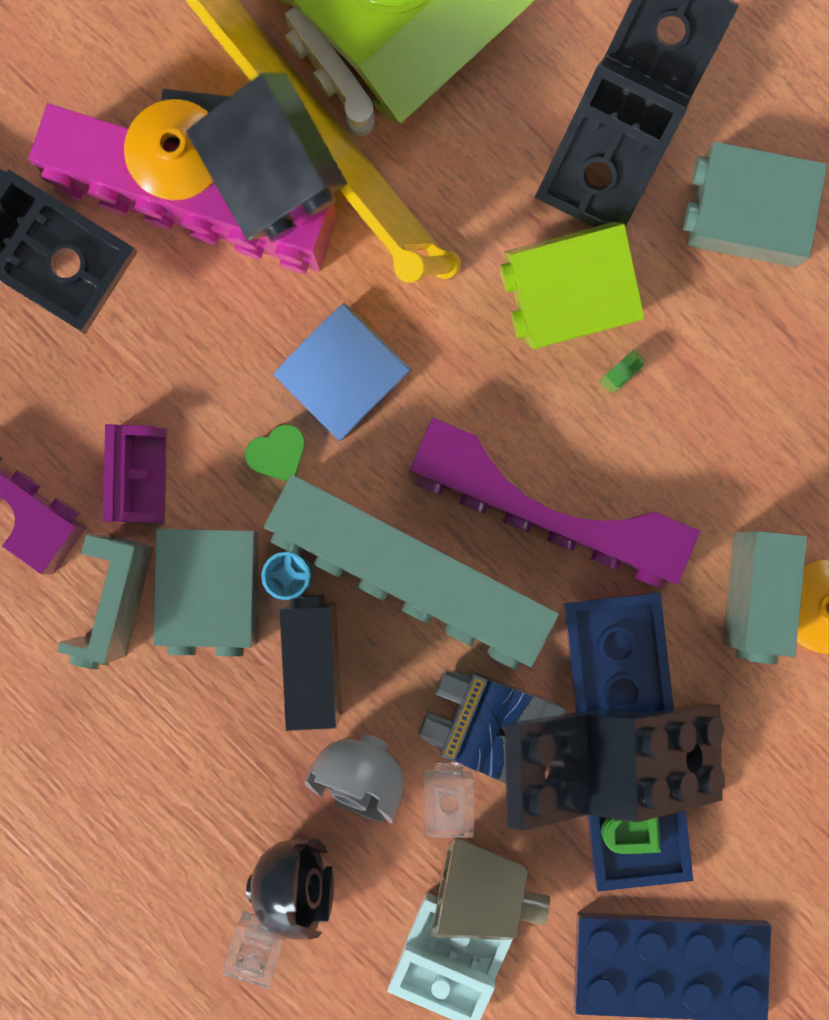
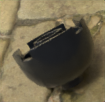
(292, 888)

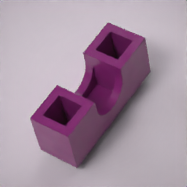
(42, 529)

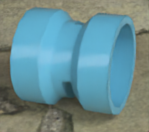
(279, 575)

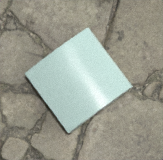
(446, 973)

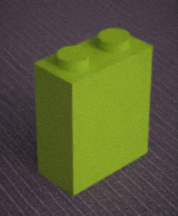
(572, 285)

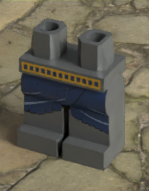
(476, 726)

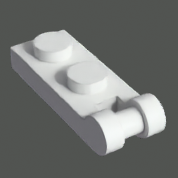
(331, 72)

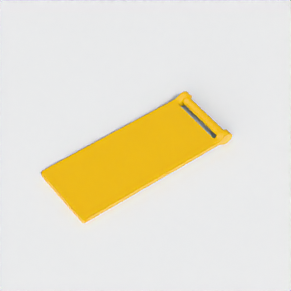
(365, 187)

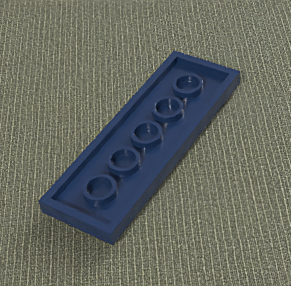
(624, 665)

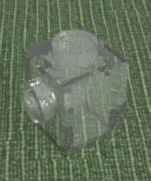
(449, 801)

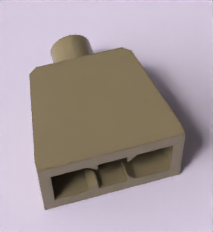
(484, 896)

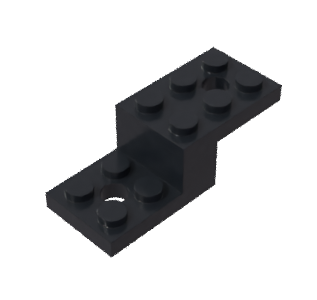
(633, 108)
(39, 231)
(613, 765)

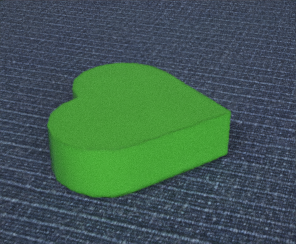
(277, 454)
(631, 837)

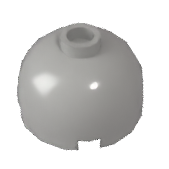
(359, 777)

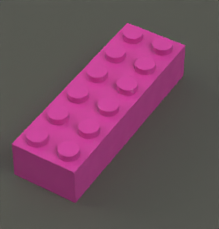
(88, 159)

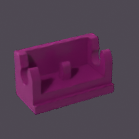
(134, 474)

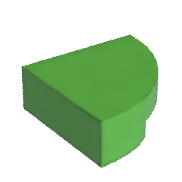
(622, 372)

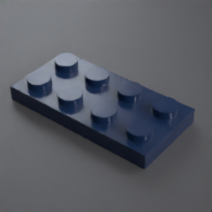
(672, 967)

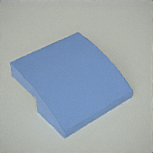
(342, 371)

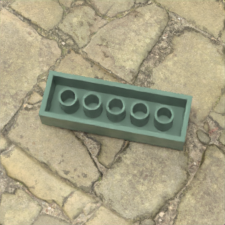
(411, 571)

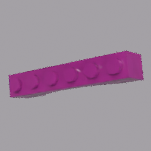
(647, 542)

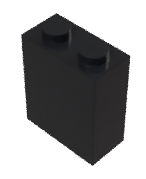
(267, 157)
(310, 664)

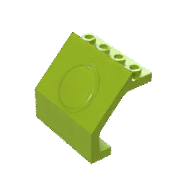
(408, 45)

